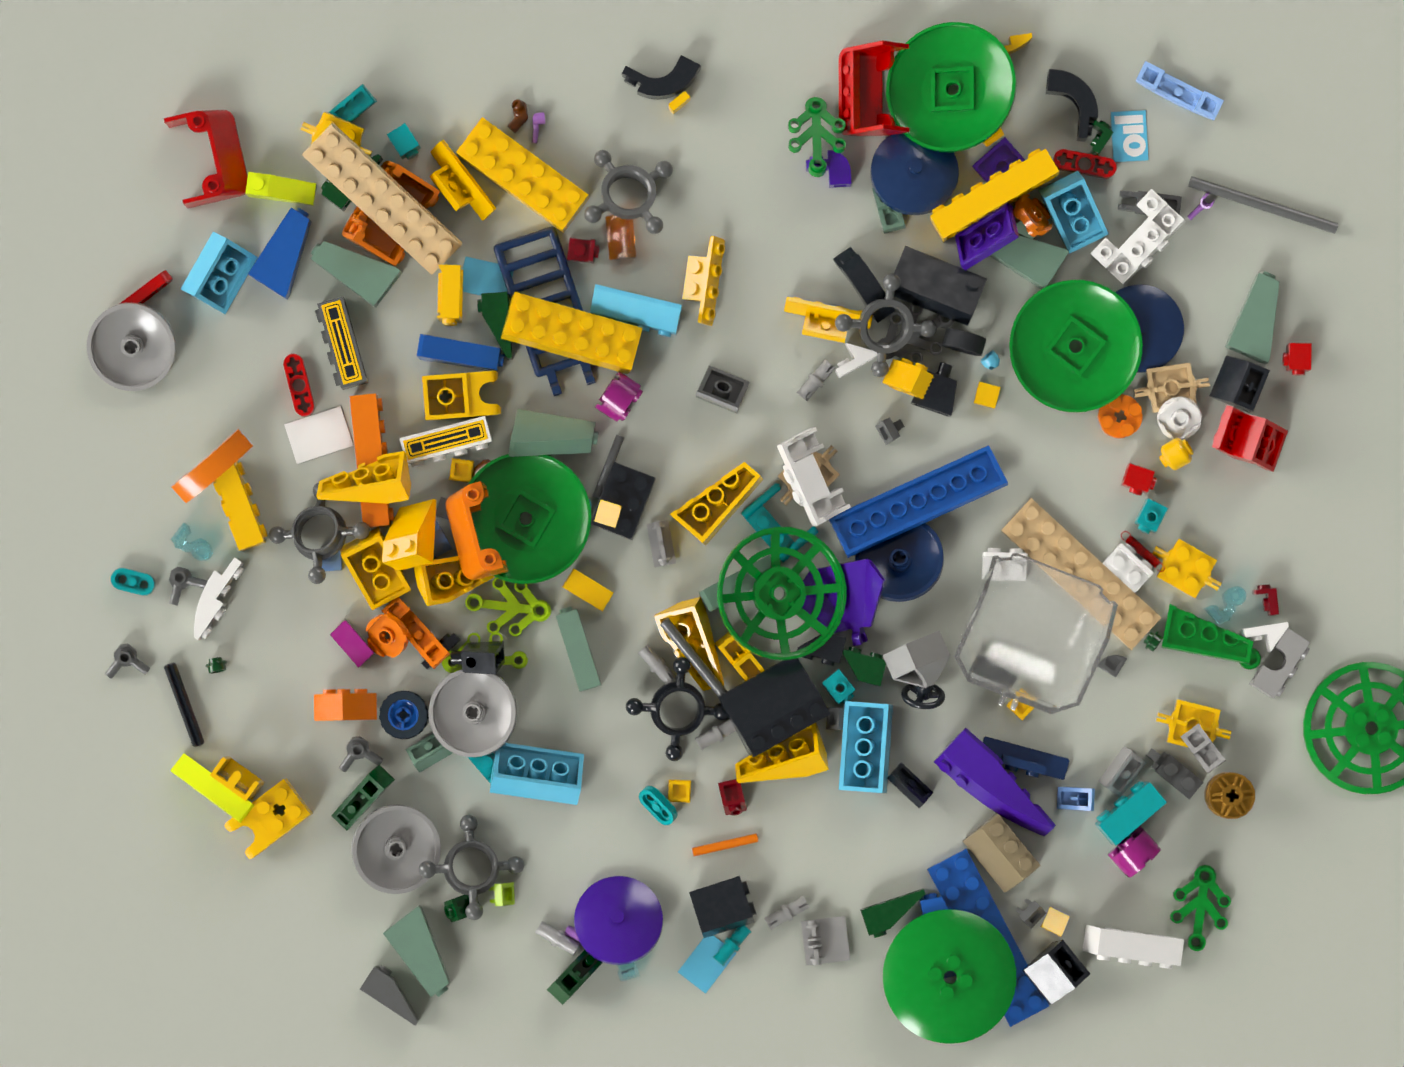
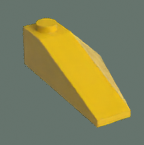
(378, 482)
(444, 581)
(694, 625)
(792, 758)

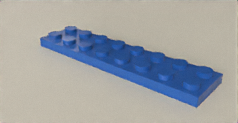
(918, 501)
(966, 891)

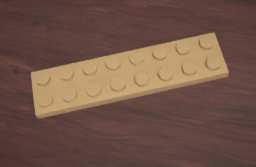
(382, 198)
(1053, 545)

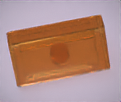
(620, 238)

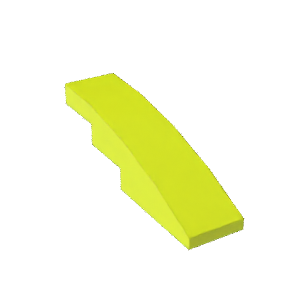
(214, 791)

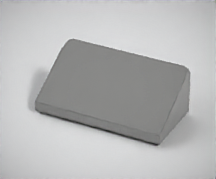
(1122, 771)

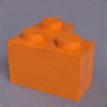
(345, 705)

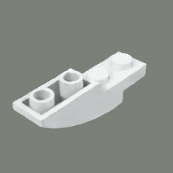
(209, 605)

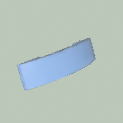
(1178, 92)

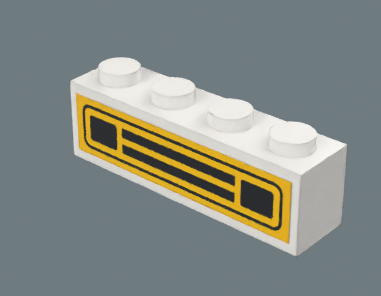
(446, 440)

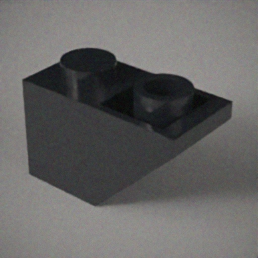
(829, 652)

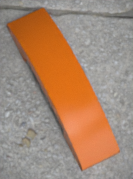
(212, 466)
(421, 636)

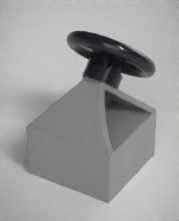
(920, 666)

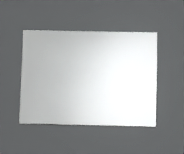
(318, 435)

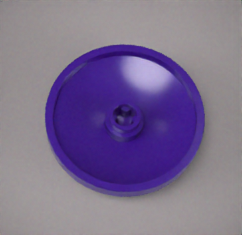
(618, 920)

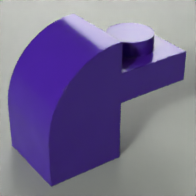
(838, 169)

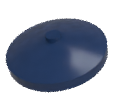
(911, 176)
(1159, 324)
(908, 563)

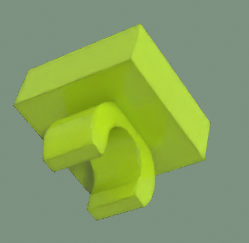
(503, 894)

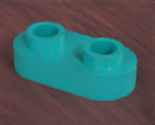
(133, 581)
(658, 805)

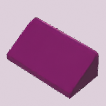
(352, 643)

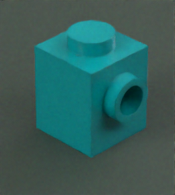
(404, 142)
(1150, 516)
(839, 687)

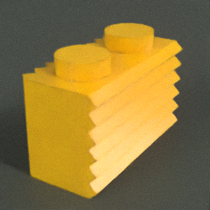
(908, 378)

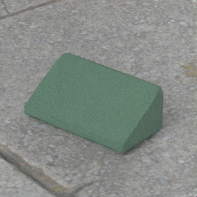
(427, 752)

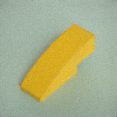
(739, 657)

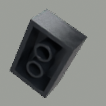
(631, 491)

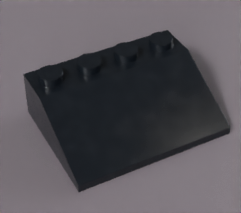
(773, 706)

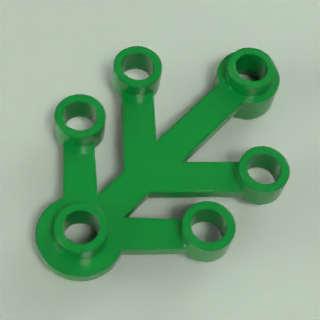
(816, 132)
(1201, 904)

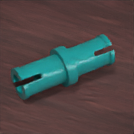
(731, 944)

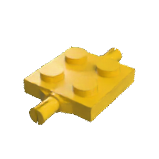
(353, 131)
(1186, 568)
(1188, 715)

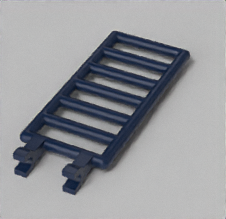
(571, 292)

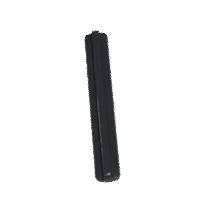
(184, 704)

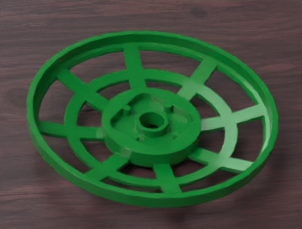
(794, 593)
(1355, 725)

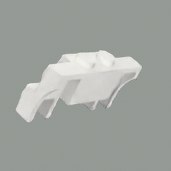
(1143, 243)
(806, 478)

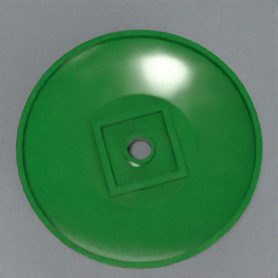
(945, 57)
(1070, 313)
(557, 509)
(945, 943)

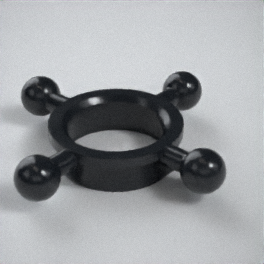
(634, 707)

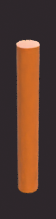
(722, 845)

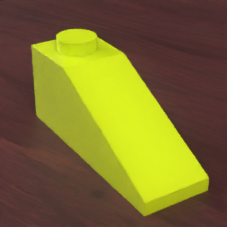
(280, 189)

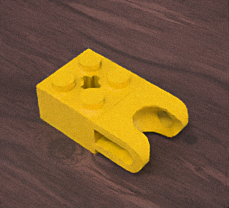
(465, 395)
(264, 820)

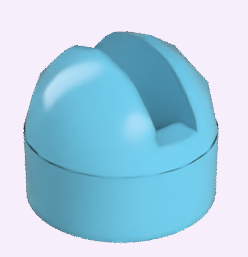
(990, 360)

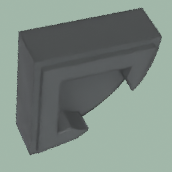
(1112, 664)

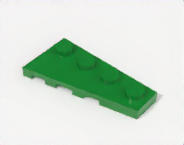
(1196, 636)

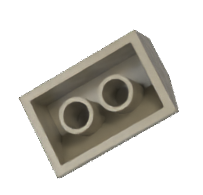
(1001, 853)

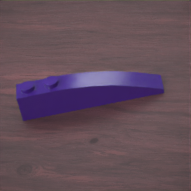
(983, 777)

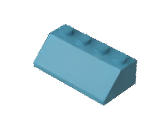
(636, 310)
(865, 747)
(537, 773)

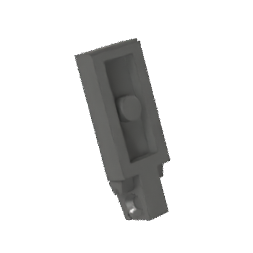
(1175, 773)

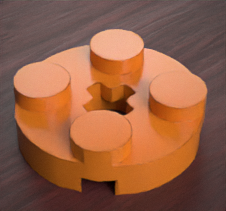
(1033, 215)
(1124, 428)
(397, 630)

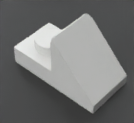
(860, 357)
(1271, 632)

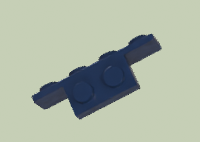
(1029, 759)

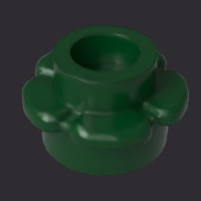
(1152, 641)
(216, 665)

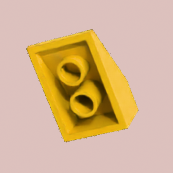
(411, 536)
(375, 579)

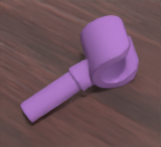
(538, 118)
(1203, 204)

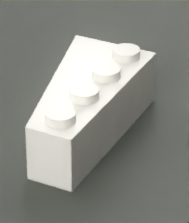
(1133, 946)

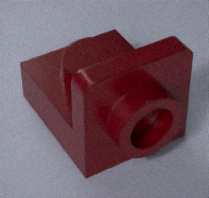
(582, 250)
(1270, 603)
(732, 797)

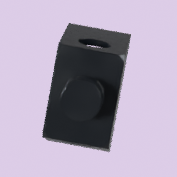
(940, 393)
(480, 657)

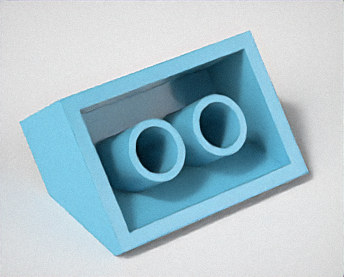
(219, 272)

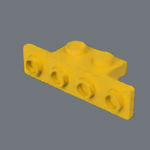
(457, 183)
(703, 280)
(821, 318)

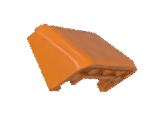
(368, 235)
(473, 561)

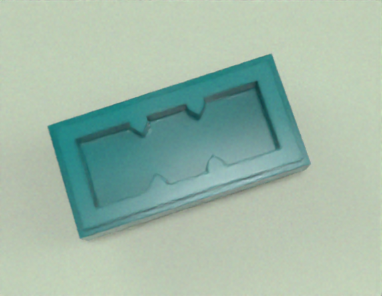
(354, 104)

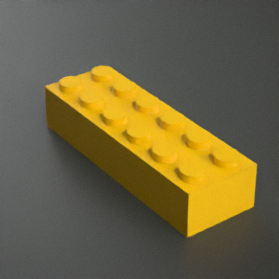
(522, 175)
(1001, 189)
(571, 333)

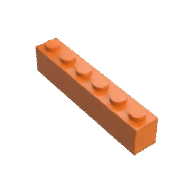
(369, 446)

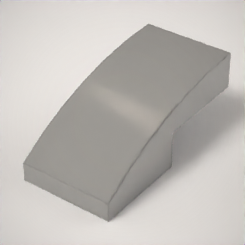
(1203, 748)

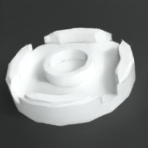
(1179, 418)

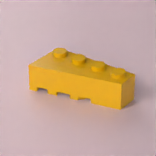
(717, 503)
(239, 508)

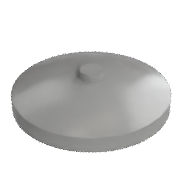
(131, 346)
(472, 713)
(392, 846)

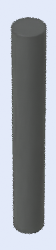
(608, 466)

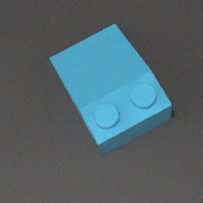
(1073, 211)

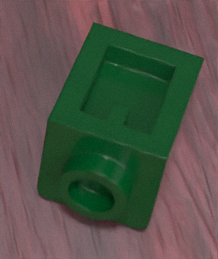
(1100, 141)
(456, 907)

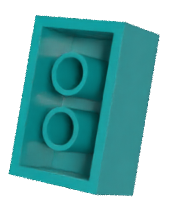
(1129, 812)

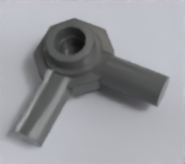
(180, 579)
(125, 656)
(358, 749)

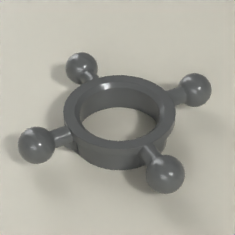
(594, 213)
(926, 328)
(317, 573)
(474, 910)

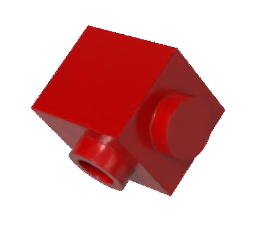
(1297, 358)
(1138, 479)

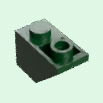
(865, 668)

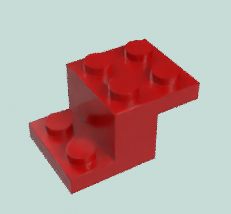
(1249, 438)

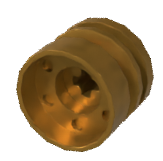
(1216, 795)

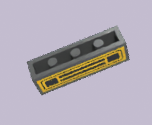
(342, 342)

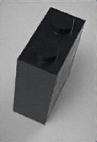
(722, 906)

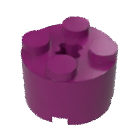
(619, 396)
(1134, 852)

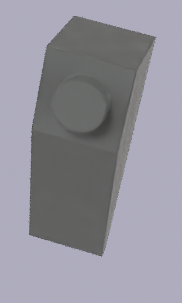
(386, 990)

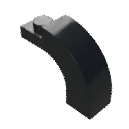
(664, 87)
(1076, 90)
(863, 281)

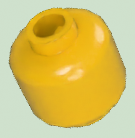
(1176, 453)

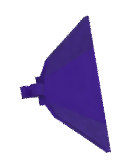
(863, 594)

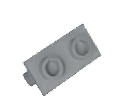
(661, 543)

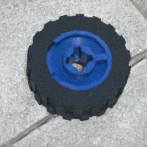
(391, 710)

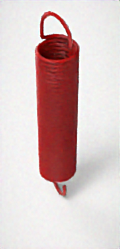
(1142, 551)

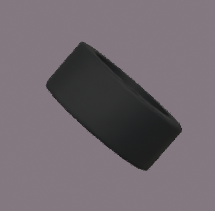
(964, 342)

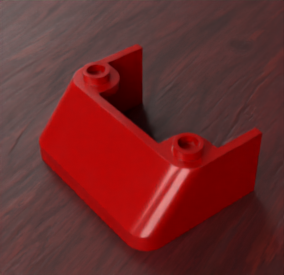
(862, 89)
(226, 151)

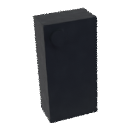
(938, 285)

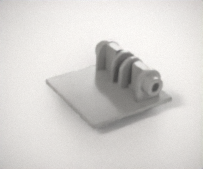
(825, 940)

